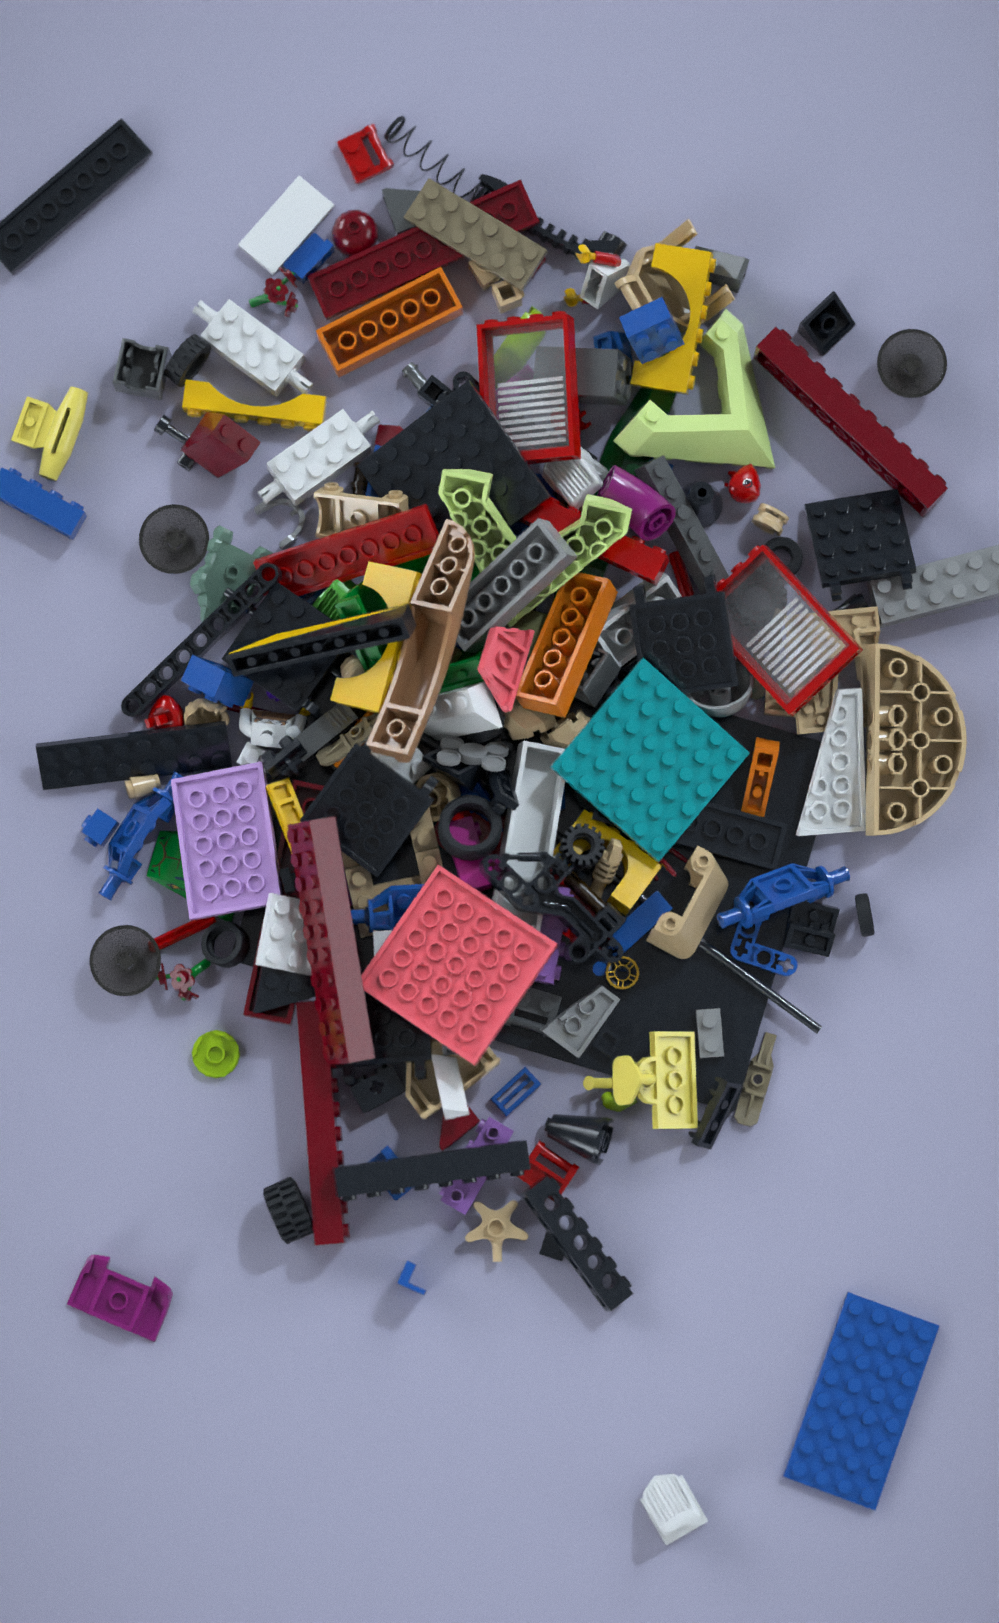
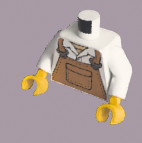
(269, 727)

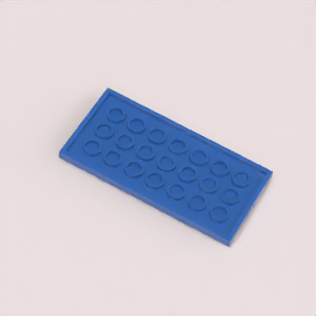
(861, 1401)

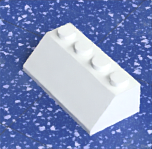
(463, 712)

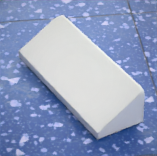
(450, 1086)

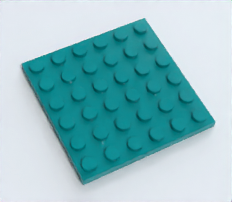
(649, 759)

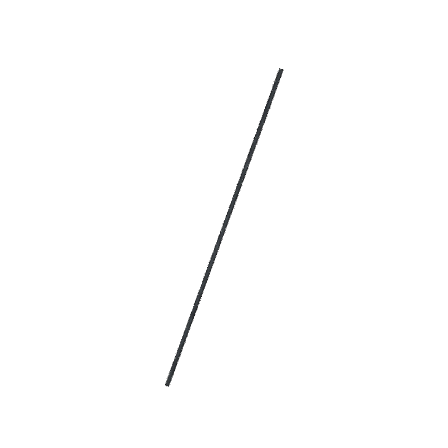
(704, 945)

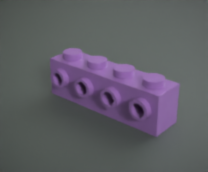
(553, 929)
(461, 1195)

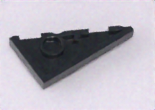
(281, 988)

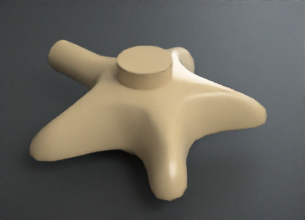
(496, 1227)

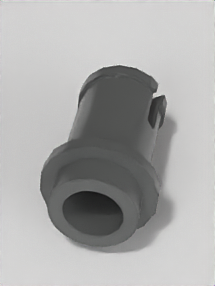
(414, 375)

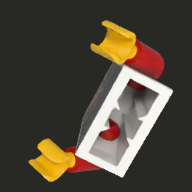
(599, 279)

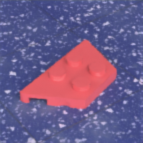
(504, 662)

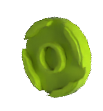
(216, 1054)

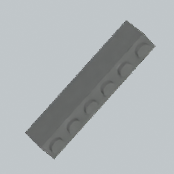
(686, 528)

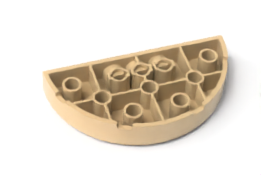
(911, 740)

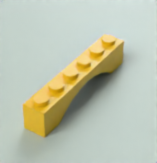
(301, 411)

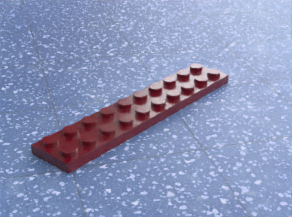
(409, 256)

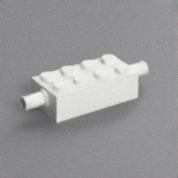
(252, 348)
(319, 457)

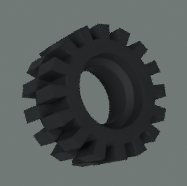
(591, 837)

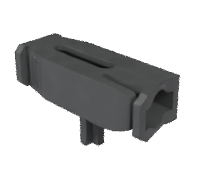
(325, 732)

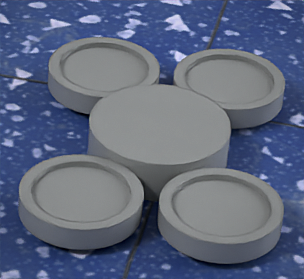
(456, 751)

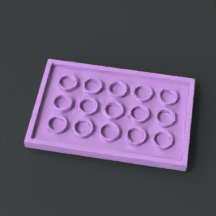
(226, 840)

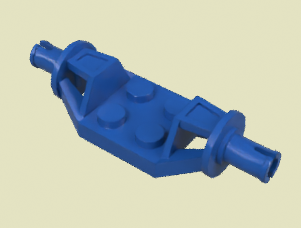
(131, 834)
(780, 890)
(398, 899)

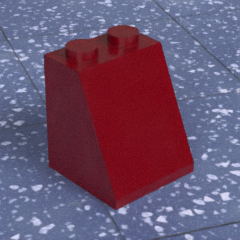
(220, 444)

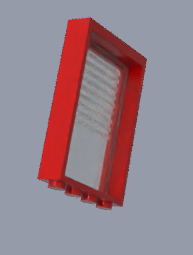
(532, 383)
(783, 630)

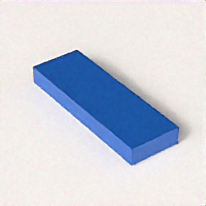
(642, 920)

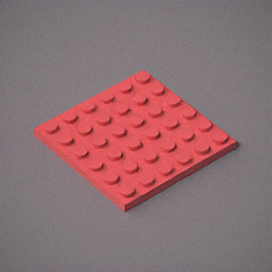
(457, 965)

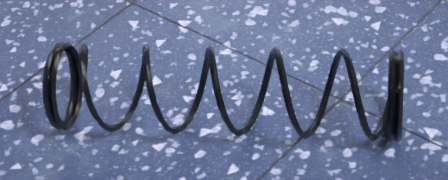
(484, 191)

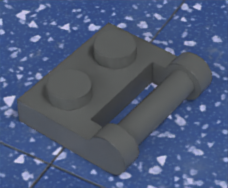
(537, 1003)

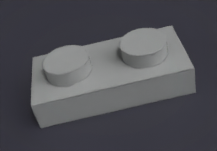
(709, 1033)

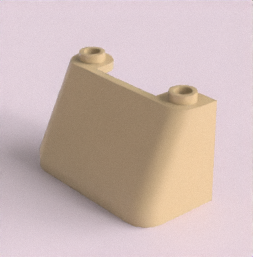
(683, 934)

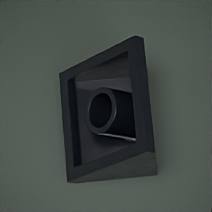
(826, 324)
(462, 774)

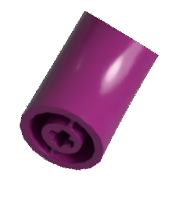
(650, 510)

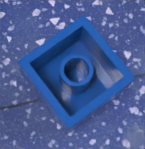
(651, 330)
(216, 682)

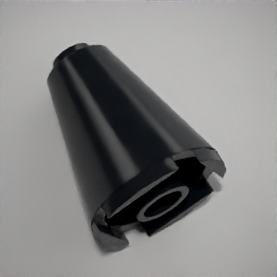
(705, 501)
(581, 1134)

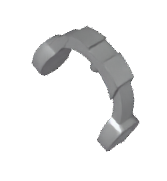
(292, 538)

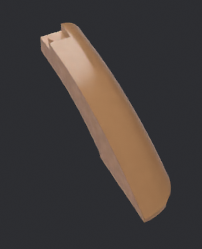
(426, 656)

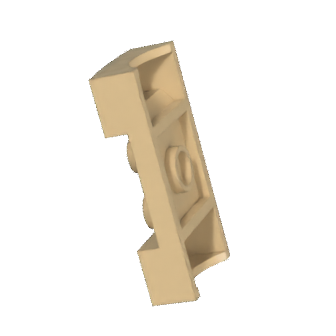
(344, 511)

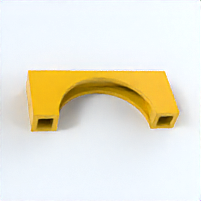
(675, 369)
(371, 688)

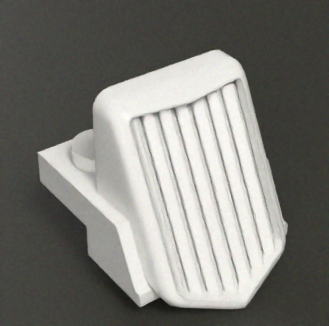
(575, 478)
(672, 1507)

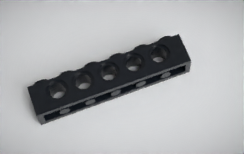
(620, 1286)

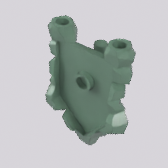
(224, 568)

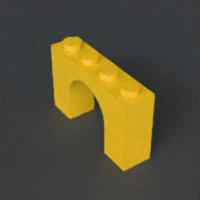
(638, 866)

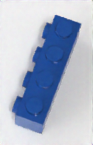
(40, 504)

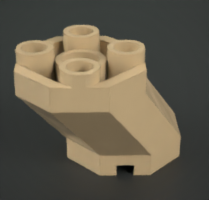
(523, 722)
(565, 730)

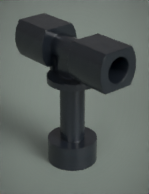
(165, 426)

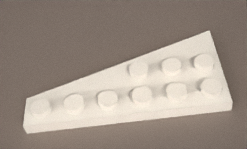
(838, 781)

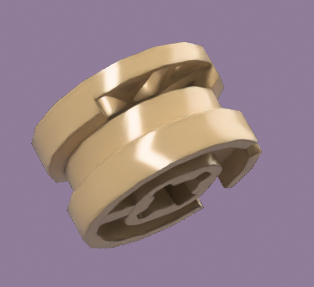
(770, 519)

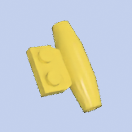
(52, 430)

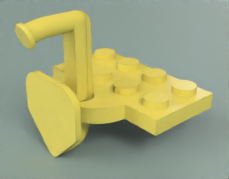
(667, 1076)

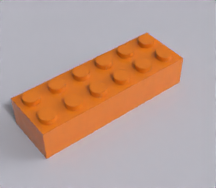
(389, 322)
(566, 644)

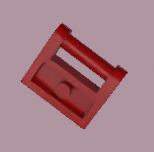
(358, 157)
(539, 1170)

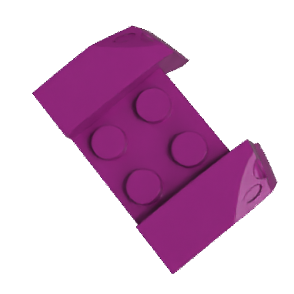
(120, 1298)

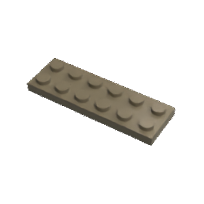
(475, 234)

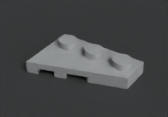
(582, 1020)

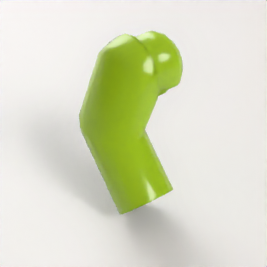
(609, 1102)

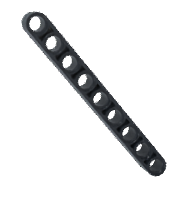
(190, 644)

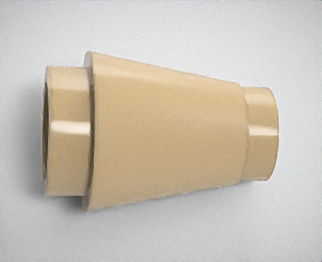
(141, 785)

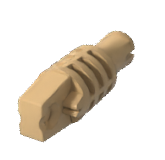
(607, 866)

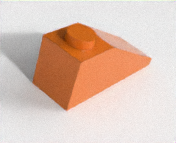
(760, 776)

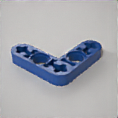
(753, 950)

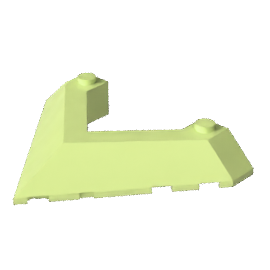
(732, 437)
(469, 505)

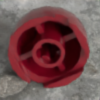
(354, 232)

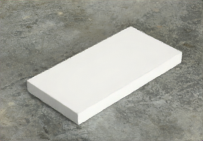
(286, 225)

